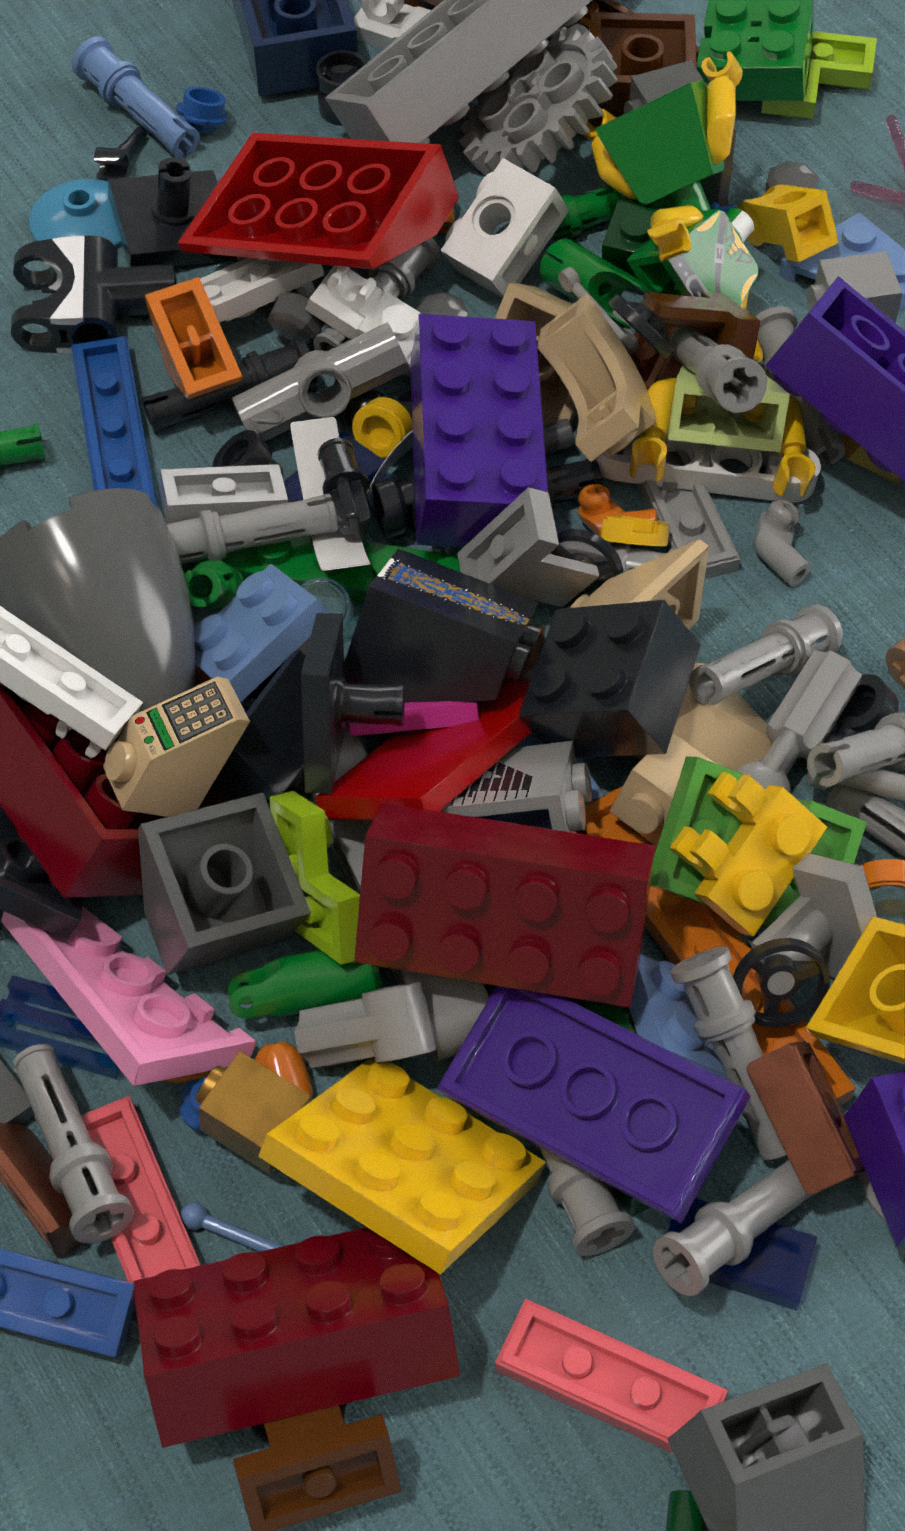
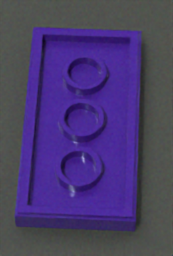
(596, 1096)

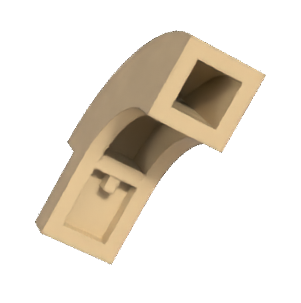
(600, 378)

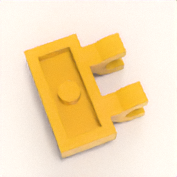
(757, 863)

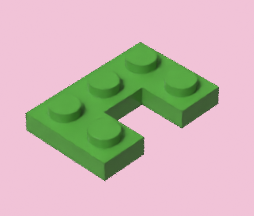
(696, 809)

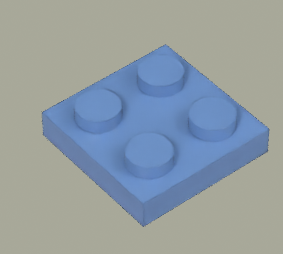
(256, 630)

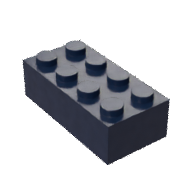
(290, 37)

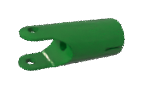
(596, 274)
(299, 984)

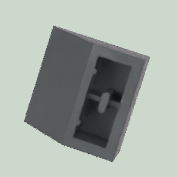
(777, 1458)

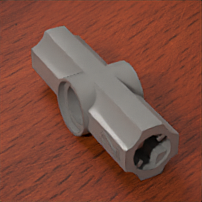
(357, 368)

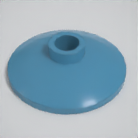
(74, 209)

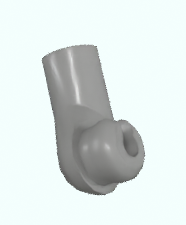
(774, 542)

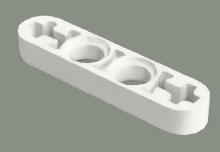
(707, 471)

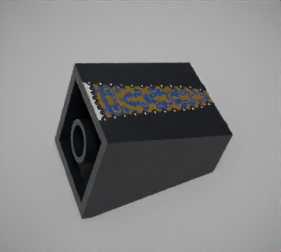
(440, 633)

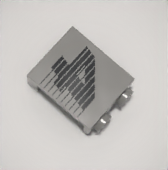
(528, 781)

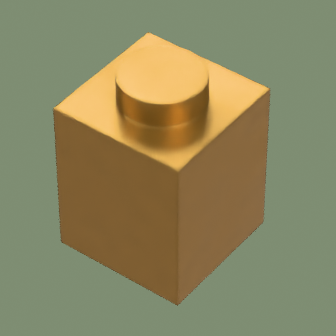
(245, 1105)

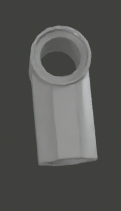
(381, 1025)

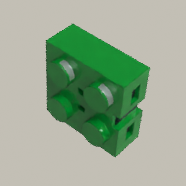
(768, 41)

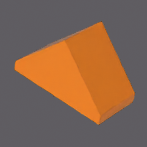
(191, 339)

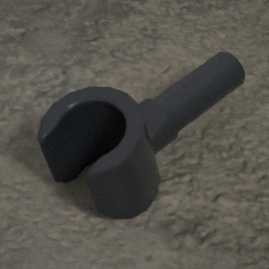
(115, 161)

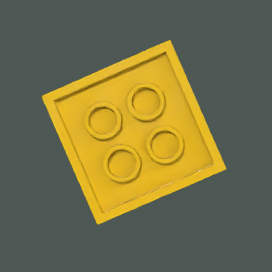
(403, 1162)

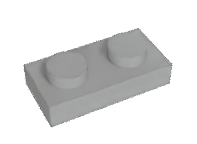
(220, 490)

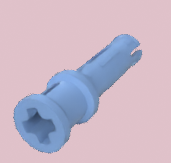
(122, 86)

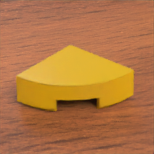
(635, 531)

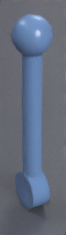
(195, 1217)

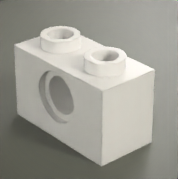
(534, 216)

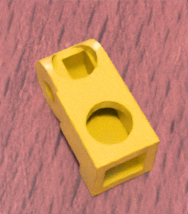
(792, 218)

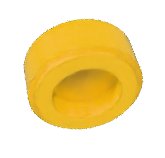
(381, 425)

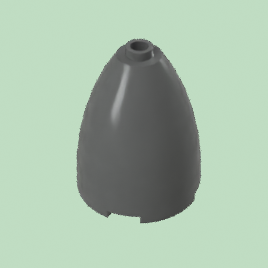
(106, 591)

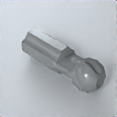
(805, 716)

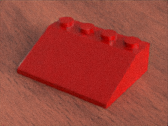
(325, 201)

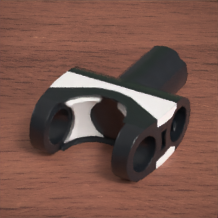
(85, 292)

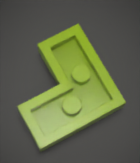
(833, 61)
(331, 903)

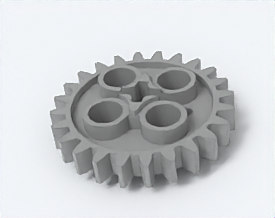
(540, 104)

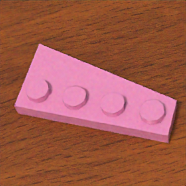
(127, 1005)

